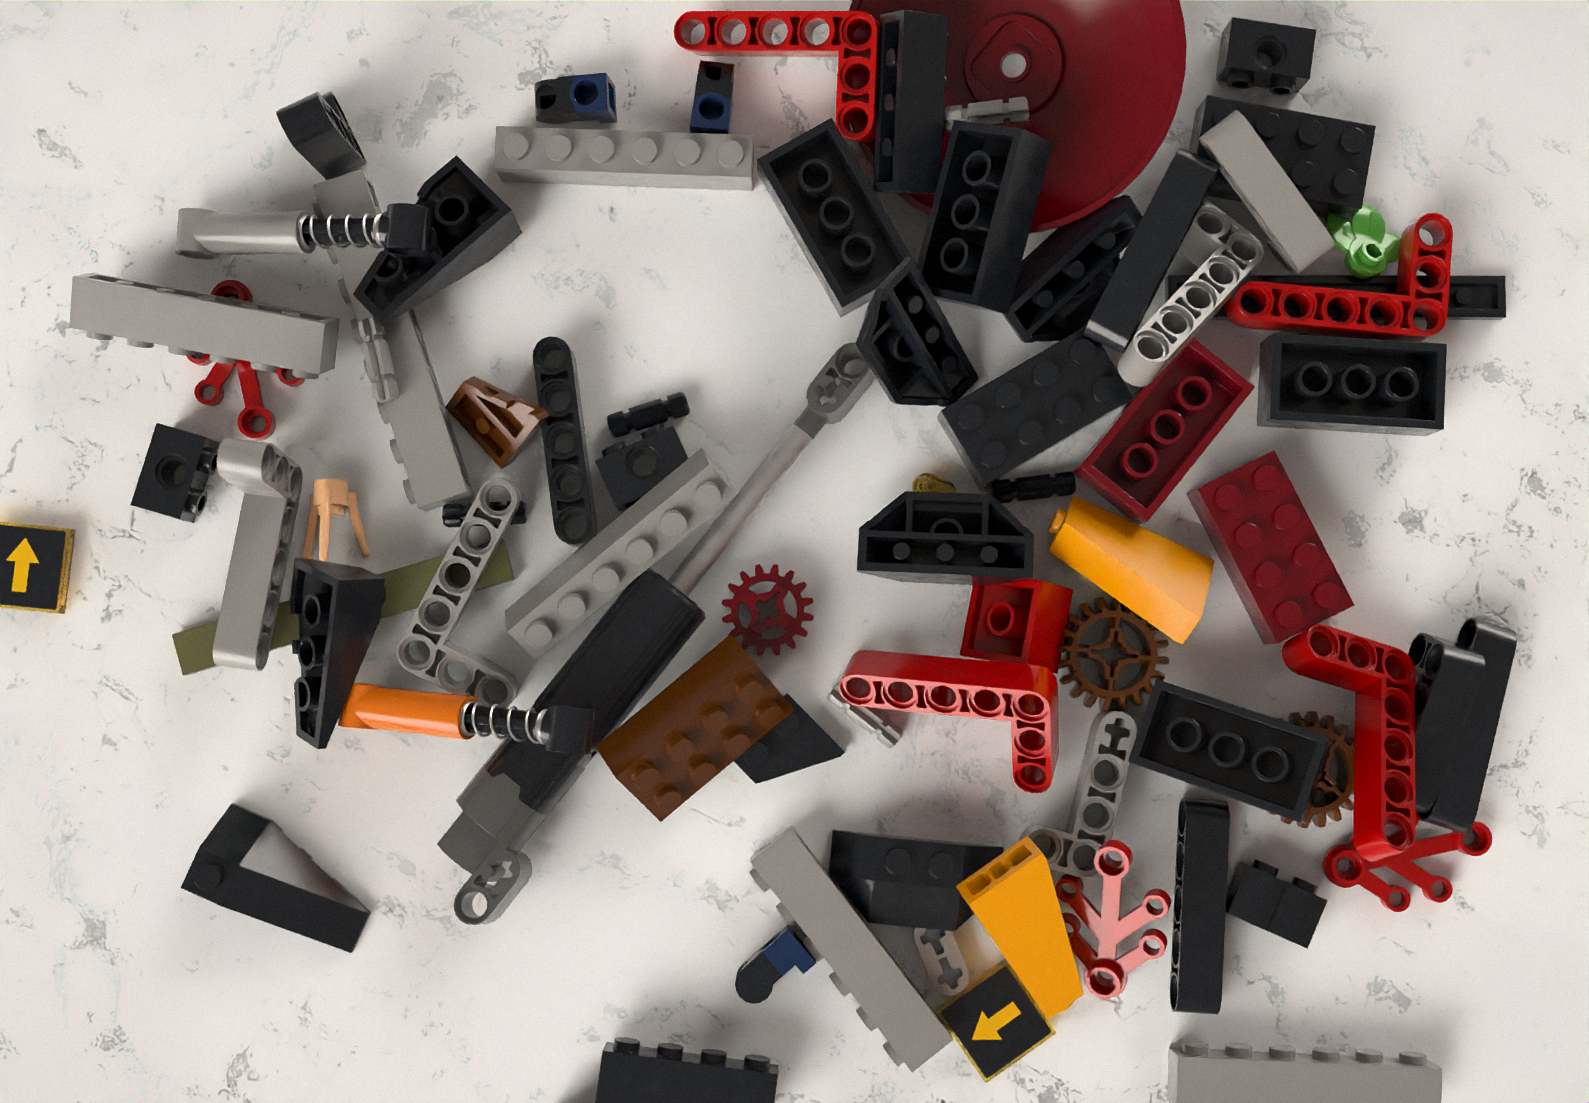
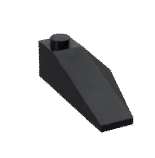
(465, 232)
(337, 622)
(266, 876)

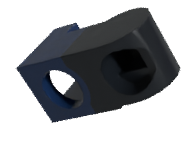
(713, 98)
(576, 99)
(770, 963)

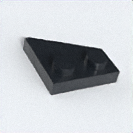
(788, 747)

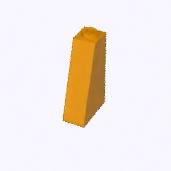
(1134, 566)
(1024, 919)

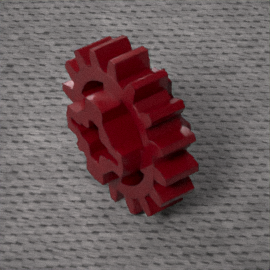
(751, 599)

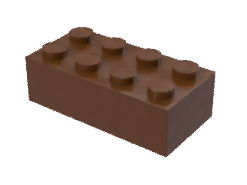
(694, 728)

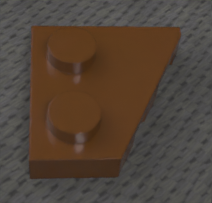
(495, 419)

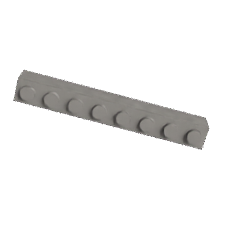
(419, 415)

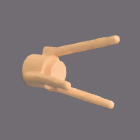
(328, 501)

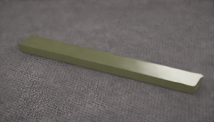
(403, 589)

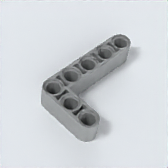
(1225, 261)
(259, 550)
(457, 598)

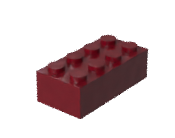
(1163, 432)
(1270, 549)

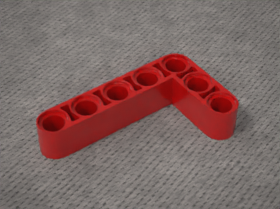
(797, 43)
(1356, 305)
(967, 689)
(1382, 730)

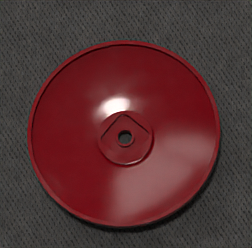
(1095, 83)

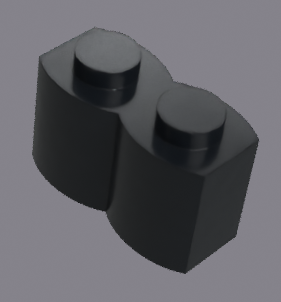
(1273, 904)

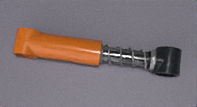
(462, 716)

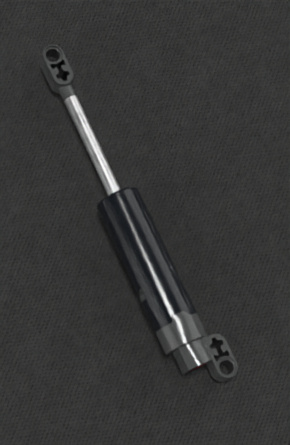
(614, 672)

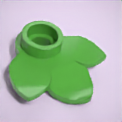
(1364, 242)

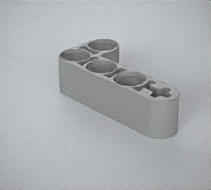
(1267, 192)
(1090, 791)

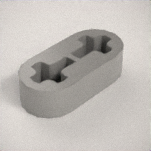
(931, 961)

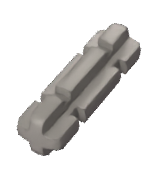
(989, 112)
(378, 360)
(869, 719)

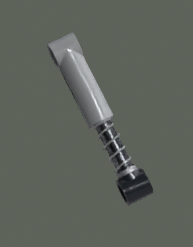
(207, 233)

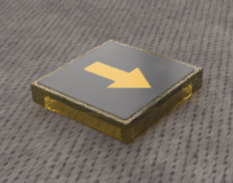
(35, 567)
(995, 1021)

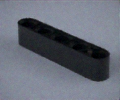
(1151, 250)
(559, 422)
(1465, 777)
(1199, 906)

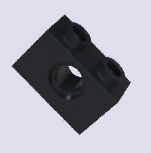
(1286, 45)
(167, 451)
(618, 460)

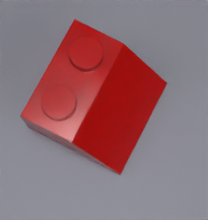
(1017, 623)

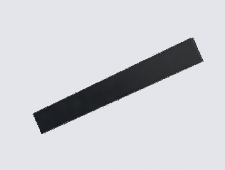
(1468, 295)

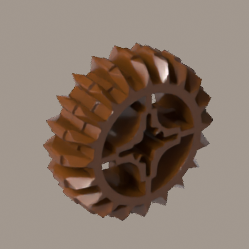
(1108, 674)
(1336, 790)

